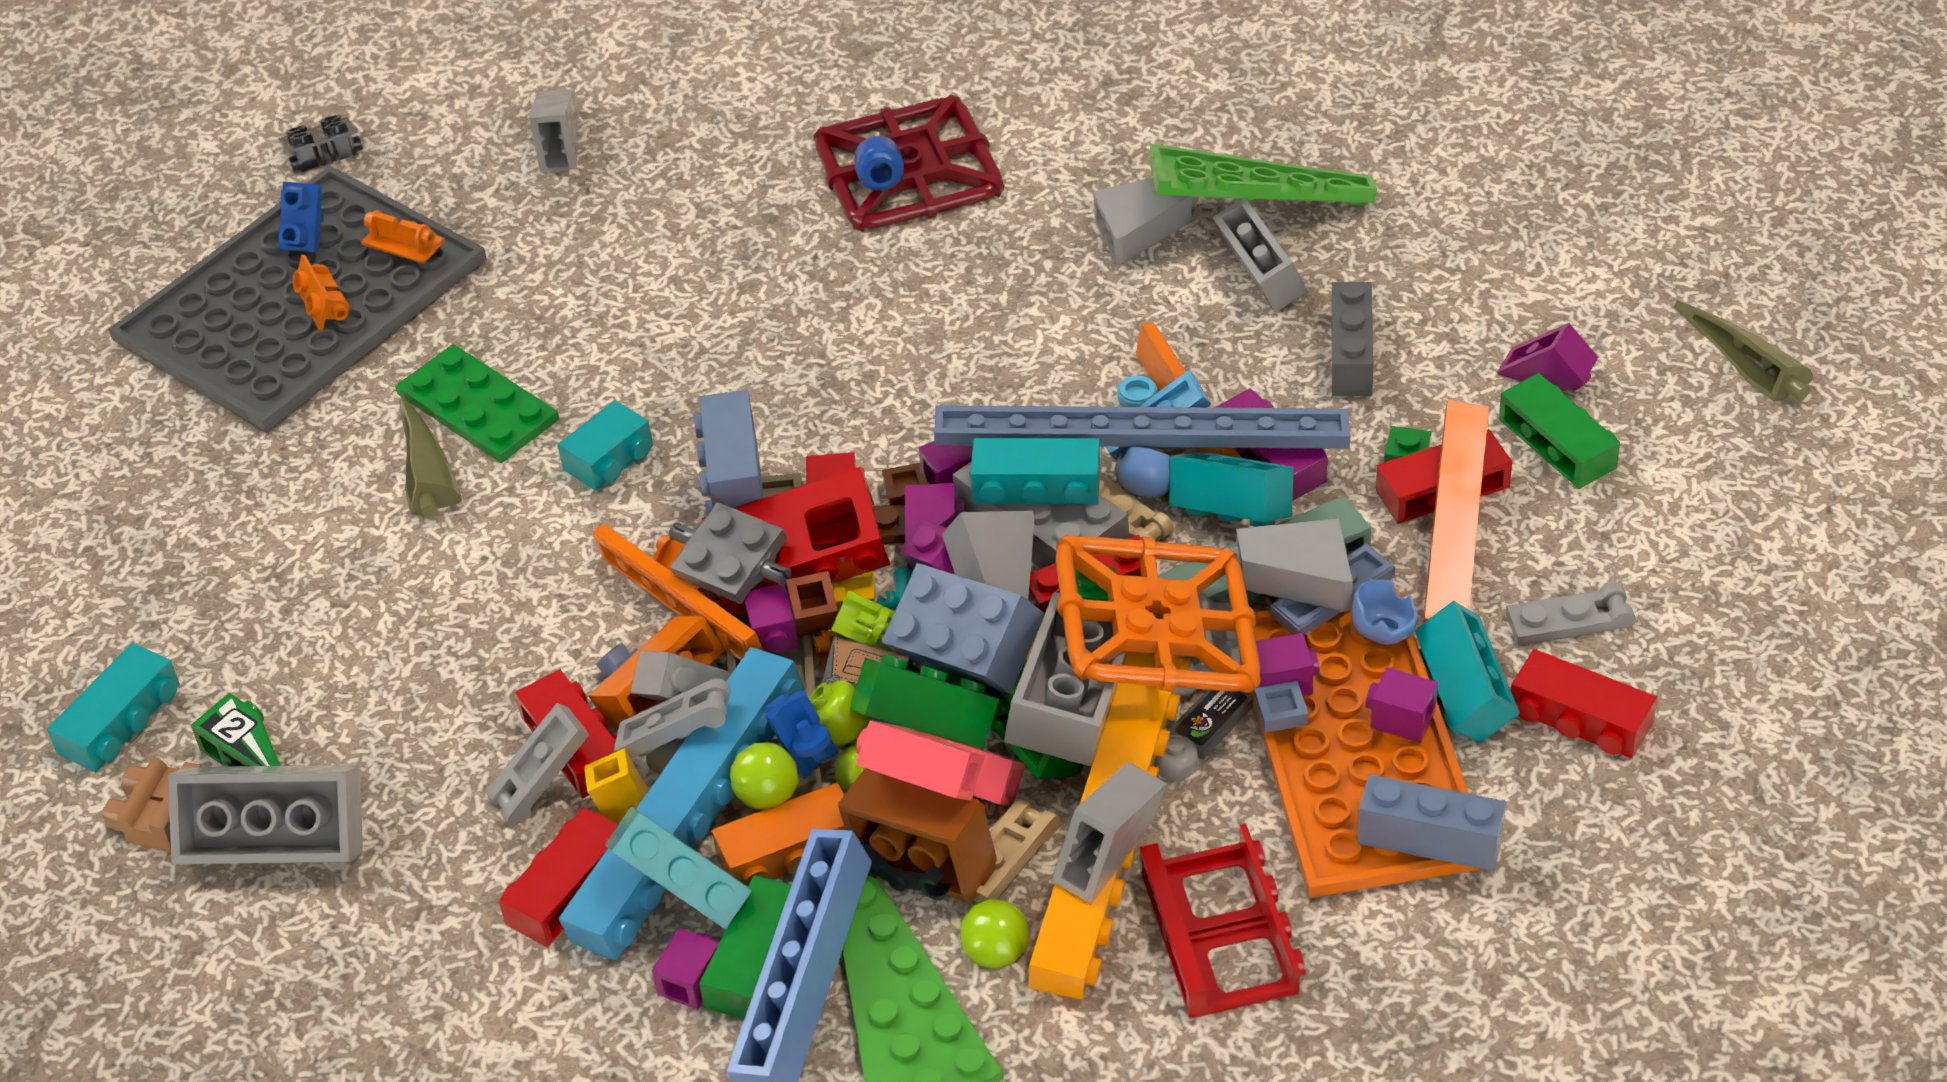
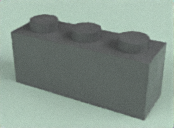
(1352, 339)

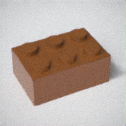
(921, 830)

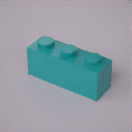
(1035, 470)
(1231, 487)
(1466, 672)
(114, 707)
(678, 867)

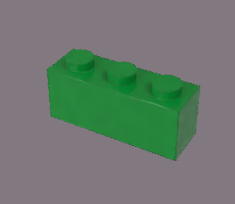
(1559, 430)
(924, 701)
(743, 949)

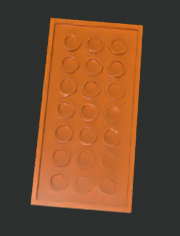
(1327, 763)

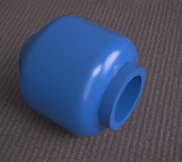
(878, 163)

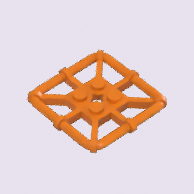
(1135, 626)

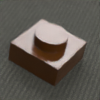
(898, 477)
(891, 523)

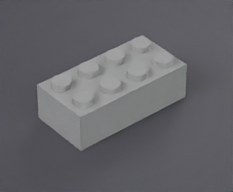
(1053, 520)
(1053, 706)
(265, 814)

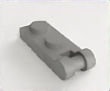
(1570, 615)
(674, 718)
(537, 764)

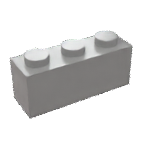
(1260, 254)

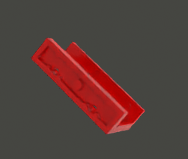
(813, 504)
(1191, 937)

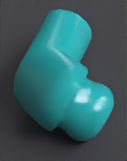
(901, 578)

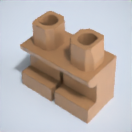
(146, 812)

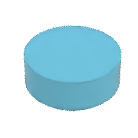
(1136, 390)

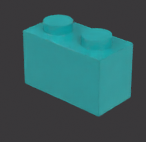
(605, 445)

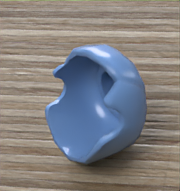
(1143, 472)
(1381, 613)

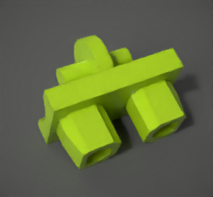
(862, 621)

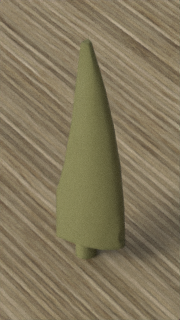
(1737, 343)
(428, 474)

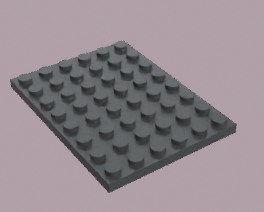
(244, 331)

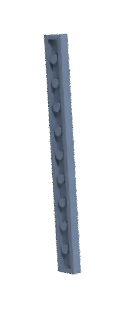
(1149, 426)

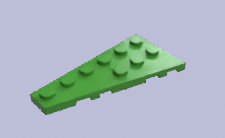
(1227, 176)
(901, 1005)

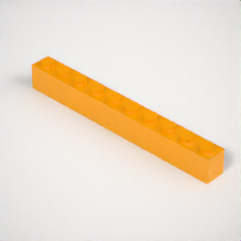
(1072, 927)

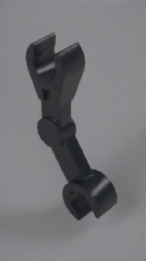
(901, 879)

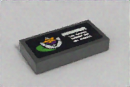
(1212, 718)

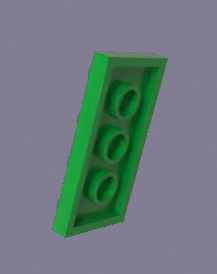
(477, 403)

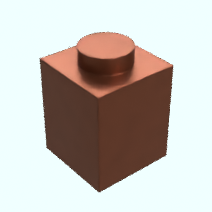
(812, 603)

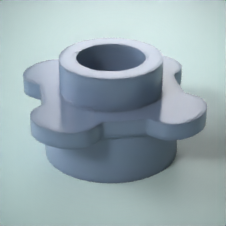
(613, 660)

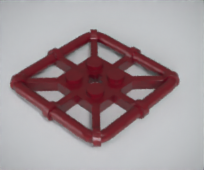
(927, 162)

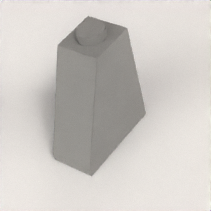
(555, 129)
(1137, 218)
(993, 548)
(1297, 562)
(1107, 830)

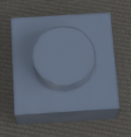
(1281, 706)

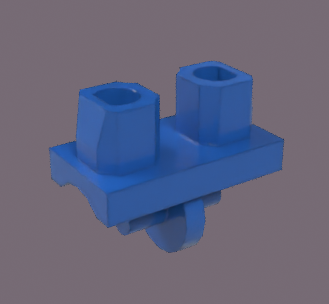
(300, 216)
(800, 731)

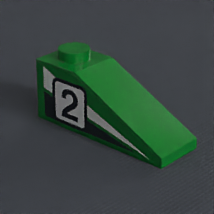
(235, 734)

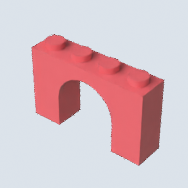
(939, 763)

